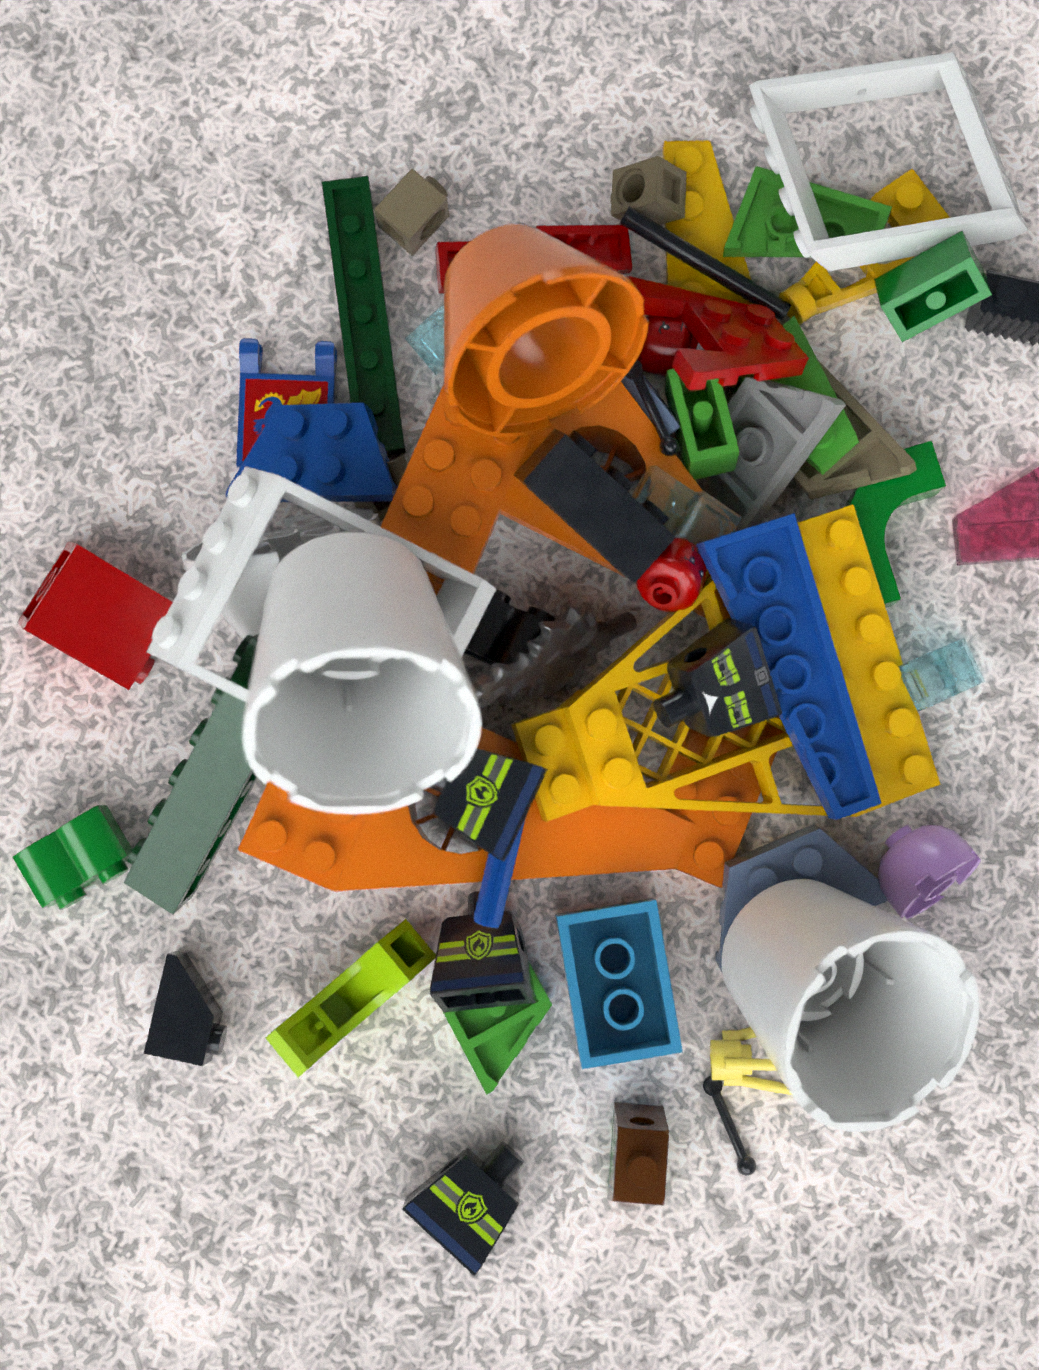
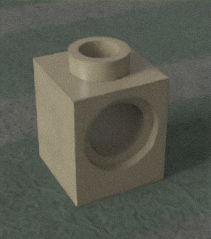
(650, 188)
(413, 211)

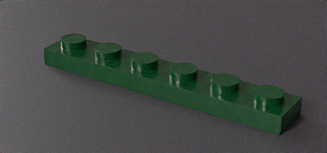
(363, 305)

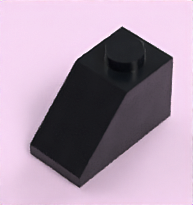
(185, 1015)

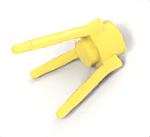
(734, 1062)

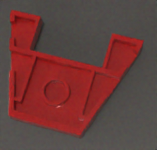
(734, 337)

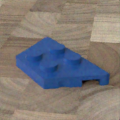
(326, 451)

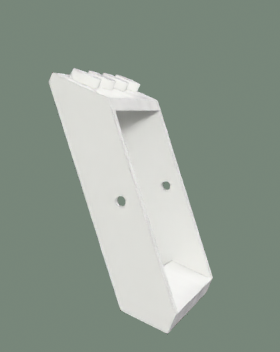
(867, 83)
(230, 545)

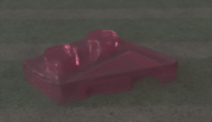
(1000, 526)

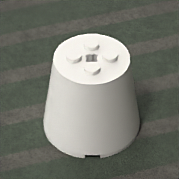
(356, 680)
(849, 1002)

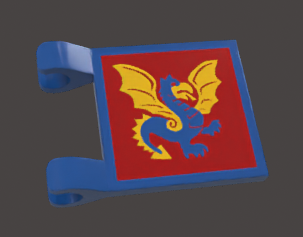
(263, 392)

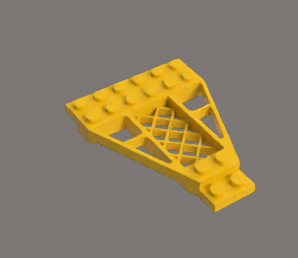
(588, 737)

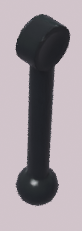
(669, 445)
(745, 1165)

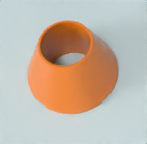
(534, 331)

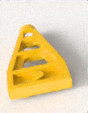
(818, 291)

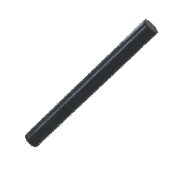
(703, 262)

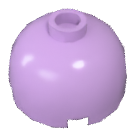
(923, 866)

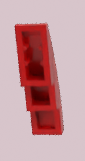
(601, 242)

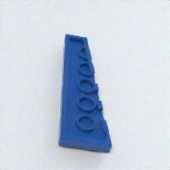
(770, 585)

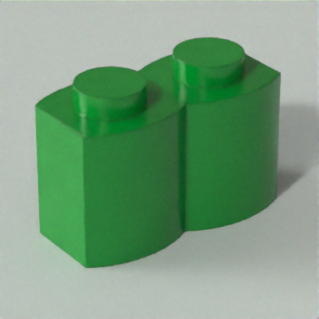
(75, 857)

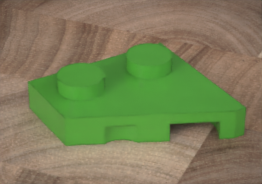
(497, 1034)

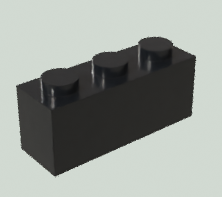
(596, 503)

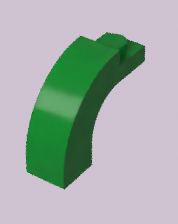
(879, 500)

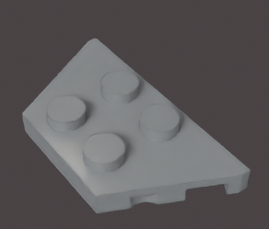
(775, 435)

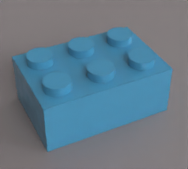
(618, 983)

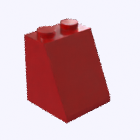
(96, 615)

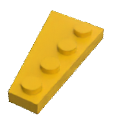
(705, 221)

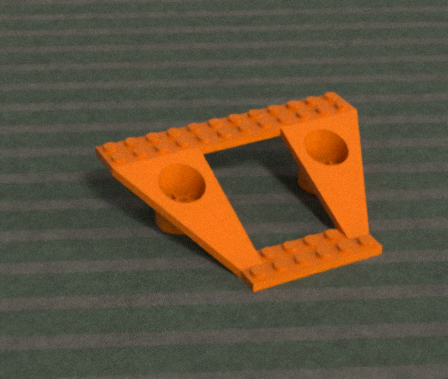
(450, 507)

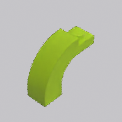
(351, 998)

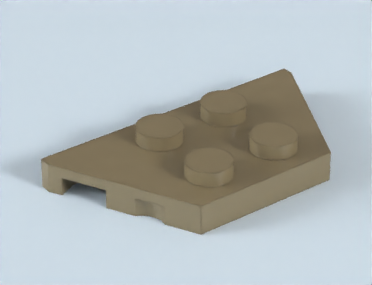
(868, 462)

